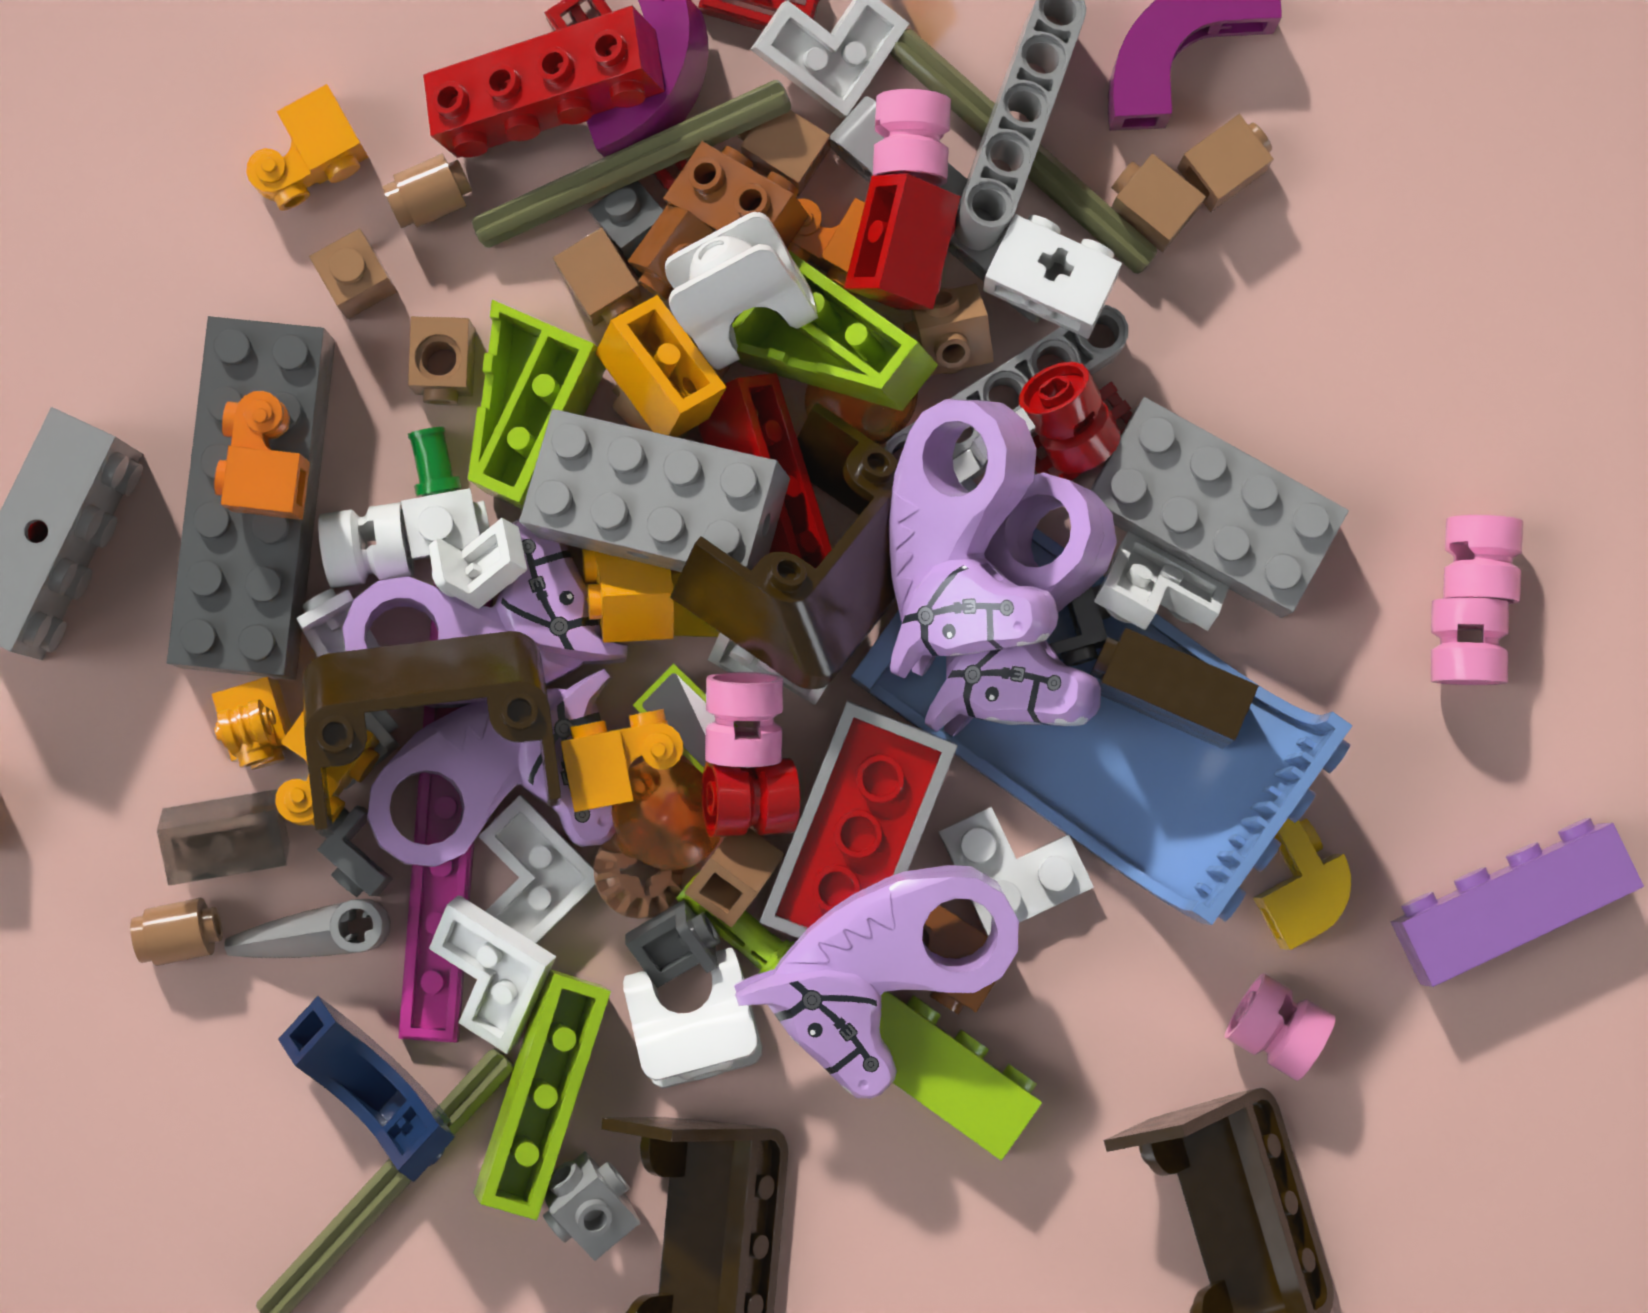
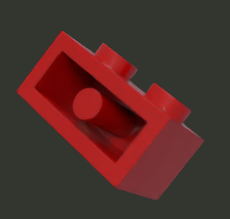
(902, 242)

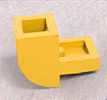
(1312, 896)

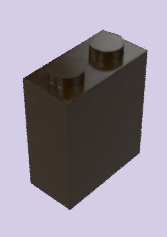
(1173, 687)

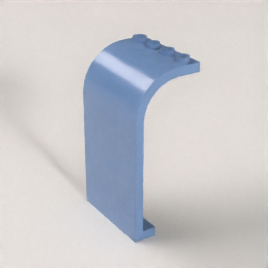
(1133, 789)

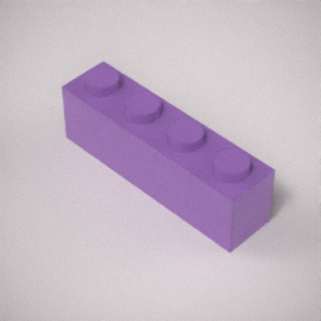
(1515, 903)

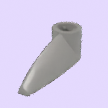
(313, 933)

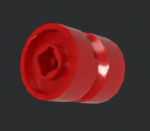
(1070, 417)
(750, 797)

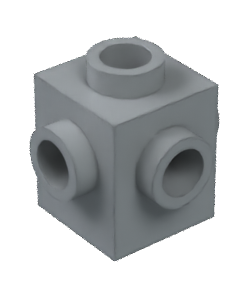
(589, 1205)

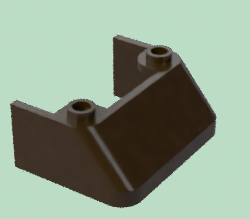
(786, 610)
(354, 682)
(1241, 1203)
(719, 1212)

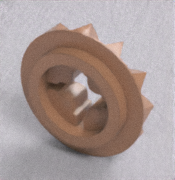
(625, 892)

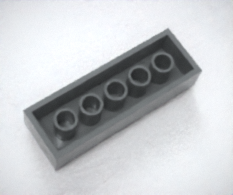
(245, 572)

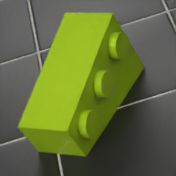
(841, 351)
(526, 376)

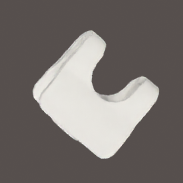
(731, 273)
(697, 1043)

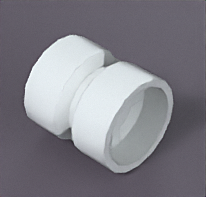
(346, 551)

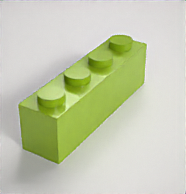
(954, 1077)
(541, 1095)

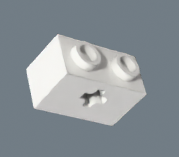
(1074, 296)

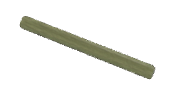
(631, 163)
(1046, 169)
(377, 1194)

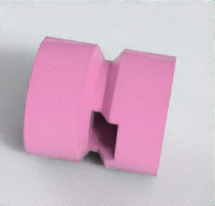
(912, 131)
(1483, 557)
(1469, 661)
(744, 698)
(1284, 1029)

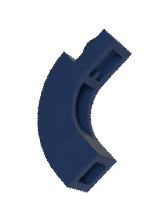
(370, 1085)

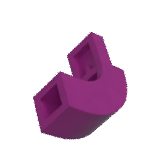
(684, 62)
(1141, 74)

